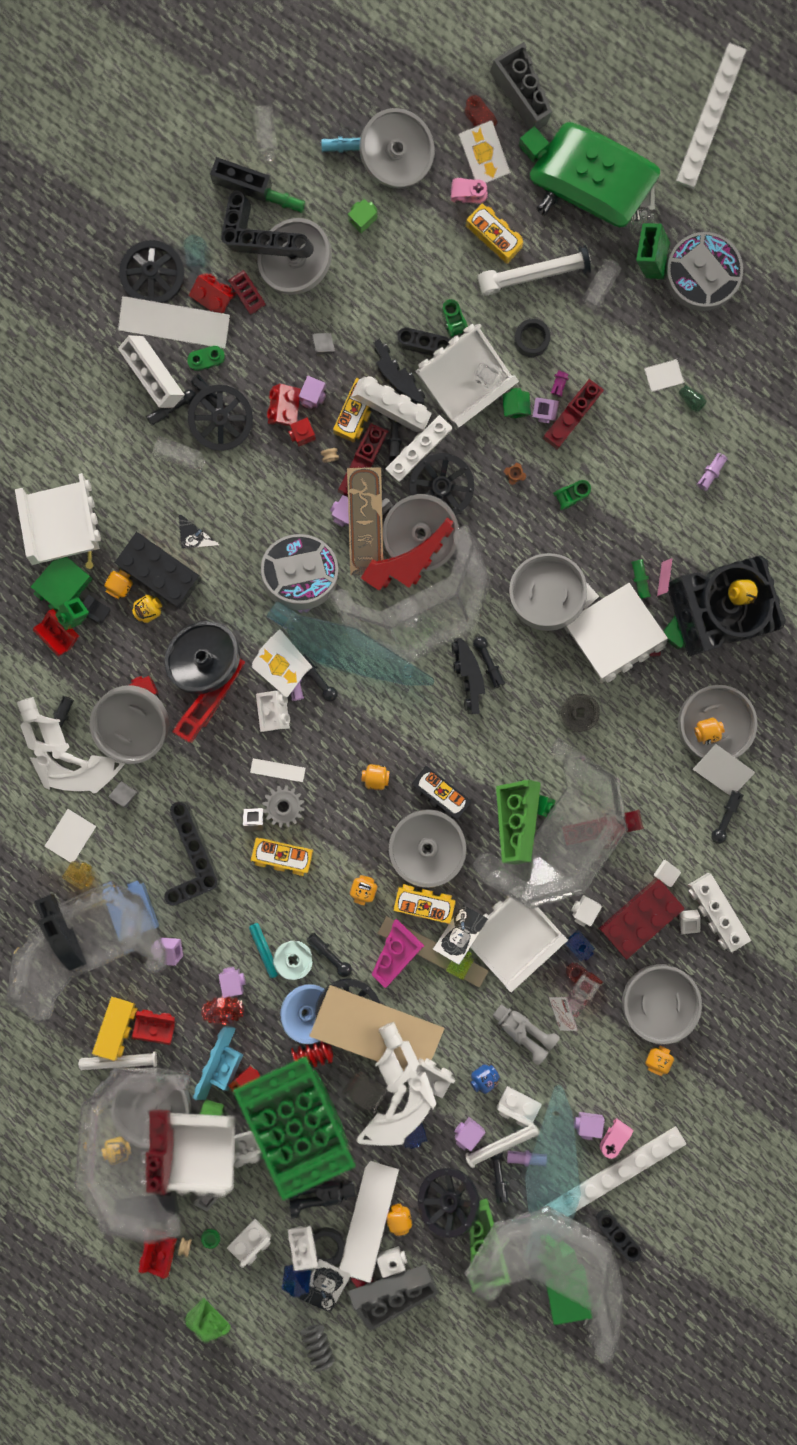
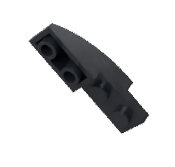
(400, 380)
(467, 666)
(59, 937)

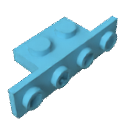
(221, 1065)

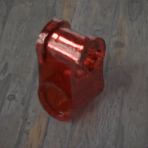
(481, 114)
(588, 974)

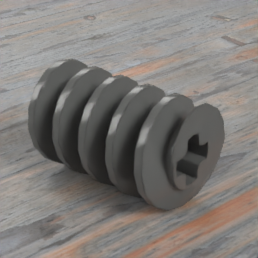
(320, 1347)

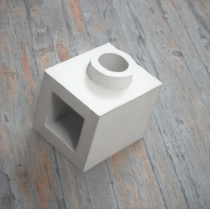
(585, 911)
(391, 1261)

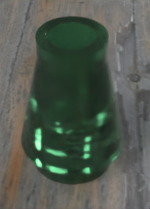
(692, 398)

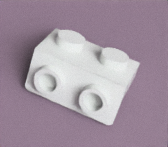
(245, 1149)

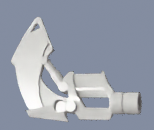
(92, 774)
(392, 1127)

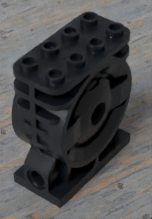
(702, 609)

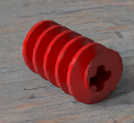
(315, 1054)

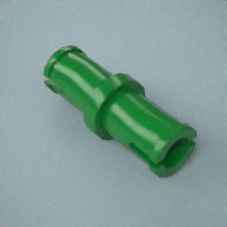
(285, 200)
(641, 579)

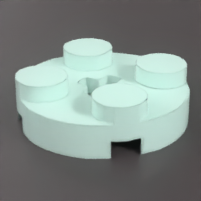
(303, 958)

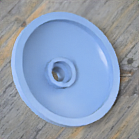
(293, 1022)

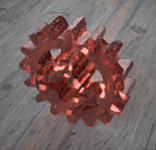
(222, 1010)

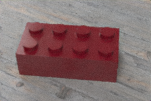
(641, 918)

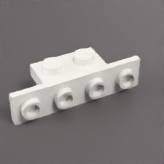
(419, 448)

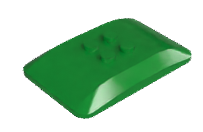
(595, 174)

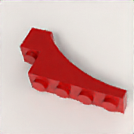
(407, 565)
(203, 710)

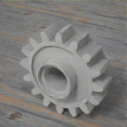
(273, 806)

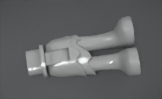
(516, 1026)

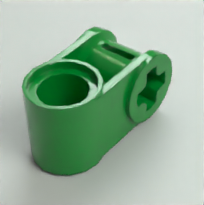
(454, 322)
(569, 495)

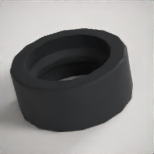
(529, 323)
(330, 1232)

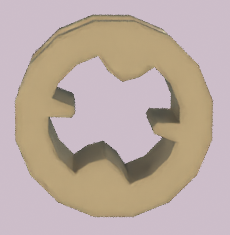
(329, 455)
(184, 1247)

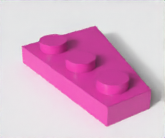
(397, 953)

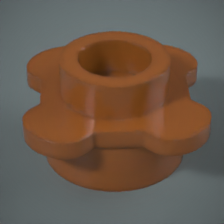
(515, 468)

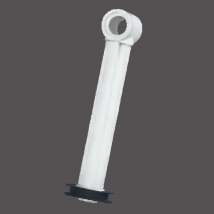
(491, 282)

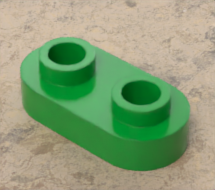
(206, 359)

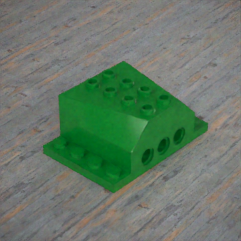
(295, 1127)

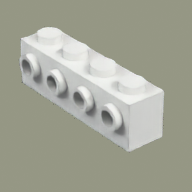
(151, 371)
(391, 404)
(719, 912)

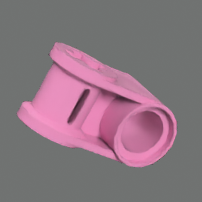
(466, 190)
(617, 1137)

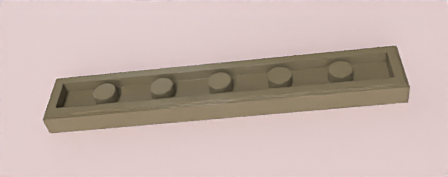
(475, 974)

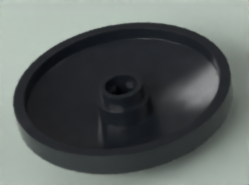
(202, 657)

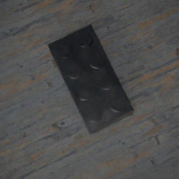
(158, 570)

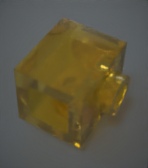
(79, 874)

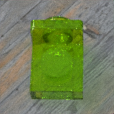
(460, 970)

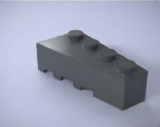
(521, 85)
(392, 1296)

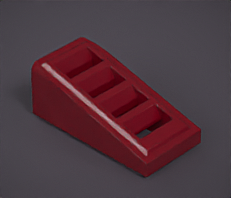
(238, 278)

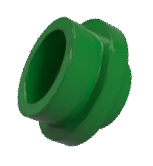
(210, 1238)

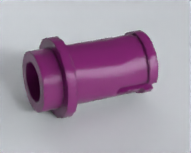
(559, 383)

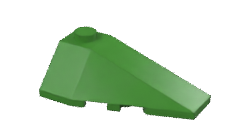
(206, 1321)

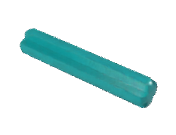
(263, 949)

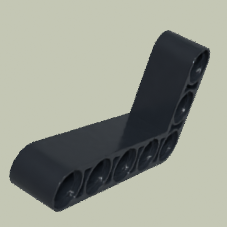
(259, 237)
(194, 857)

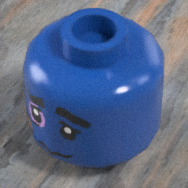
(484, 1079)

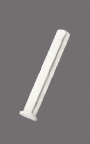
(124, 1061)
(501, 1145)

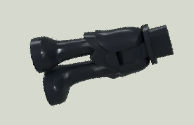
(327, 1194)

